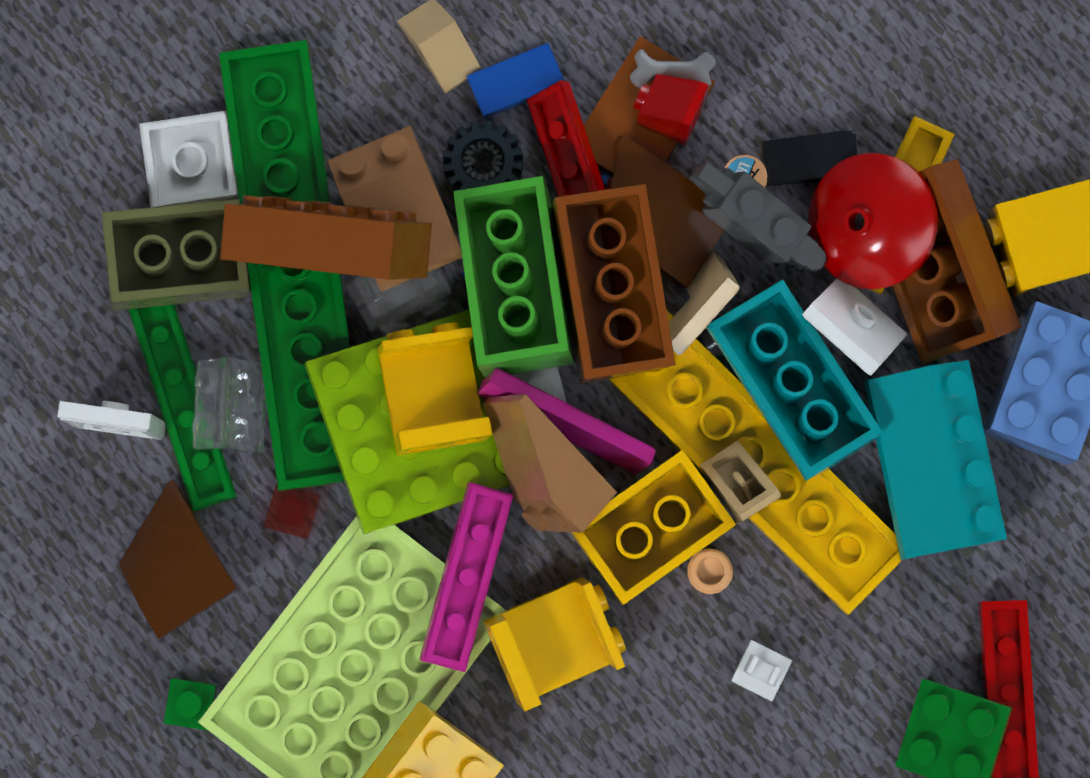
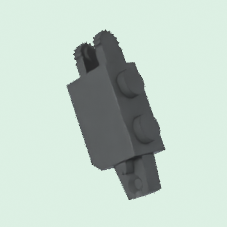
(757, 218)

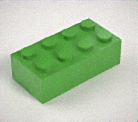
(513, 277)

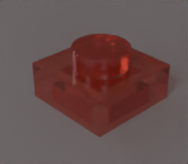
(292, 512)

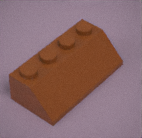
(612, 283)
(959, 289)

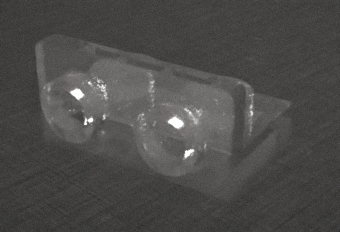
(229, 405)

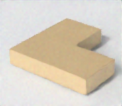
(708, 295)

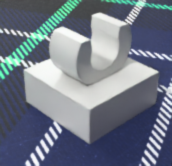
(761, 670)

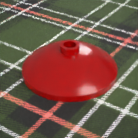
(897, 218)

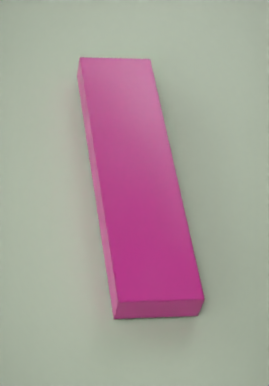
(575, 424)
(466, 577)

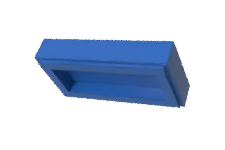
(514, 80)

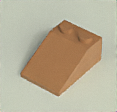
(396, 177)
(544, 468)

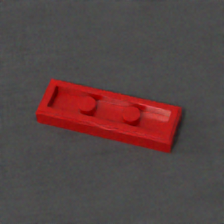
(564, 140)

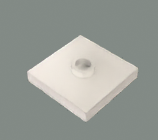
(189, 160)
(855, 325)
(112, 418)

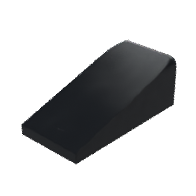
(806, 157)

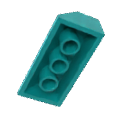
(794, 380)
(935, 460)

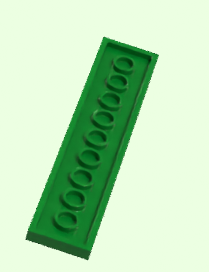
(295, 309)

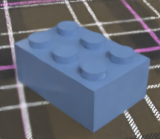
(1045, 386)

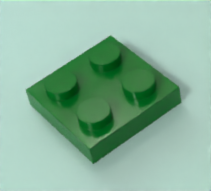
(953, 733)

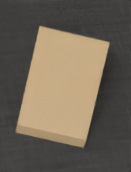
(440, 44)
(739, 482)

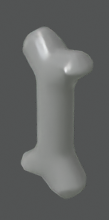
(694, 70)

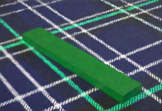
(173, 380)

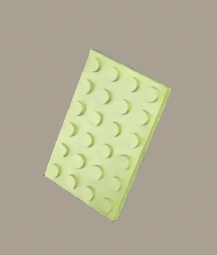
(341, 662)

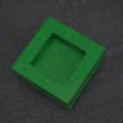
(188, 702)

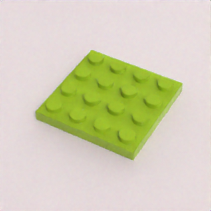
(380, 483)

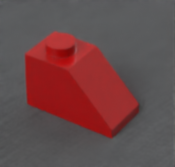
(671, 106)

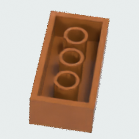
(326, 237)

